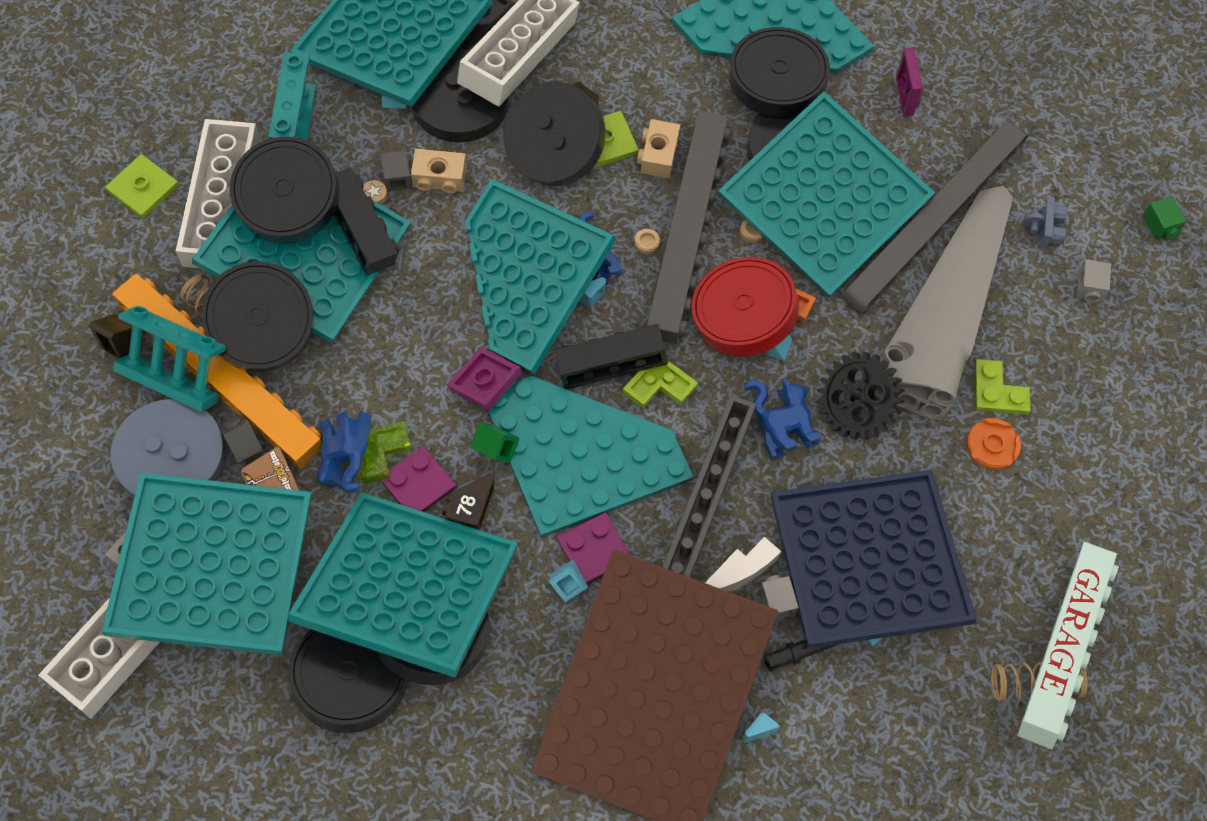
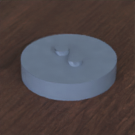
(167, 441)

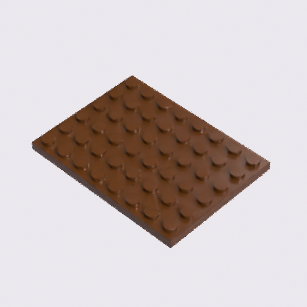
(654, 691)

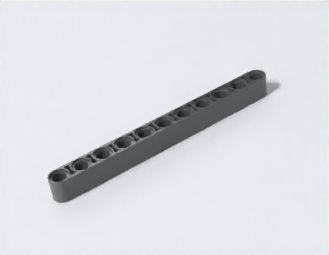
(934, 216)

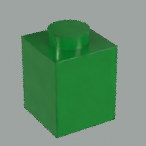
(1164, 218)
(494, 442)

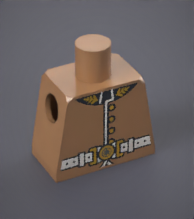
(270, 471)

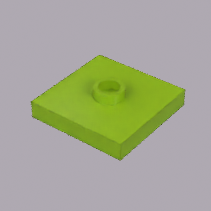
(618, 141)
(142, 186)

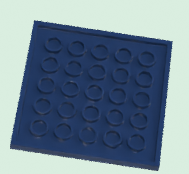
(871, 559)

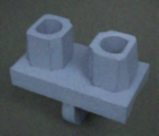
(1044, 222)

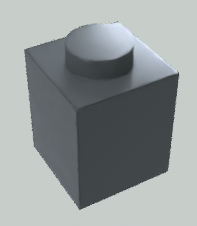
(396, 170)
(240, 438)

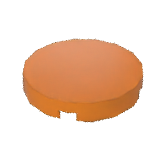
(987, 449)

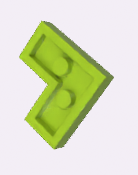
(662, 378)
(993, 395)

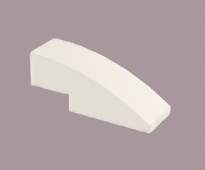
(743, 569)

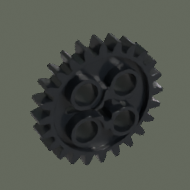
(847, 415)

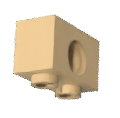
(662, 136)
(429, 162)

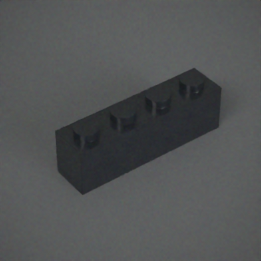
(362, 225)
(611, 356)

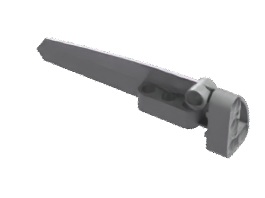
(947, 312)

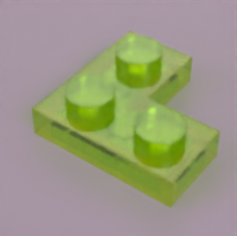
(382, 442)

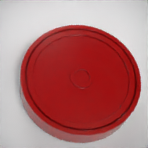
(745, 306)

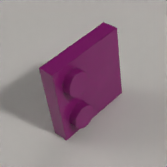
(909, 82)
(484, 379)
(418, 481)
(591, 546)

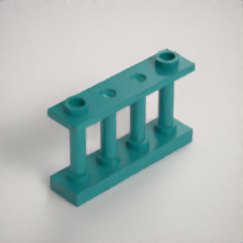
(293, 99)
(153, 374)

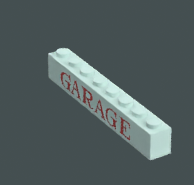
(1068, 646)

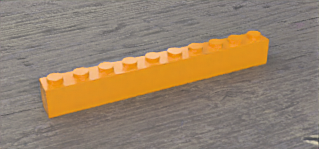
(235, 386)

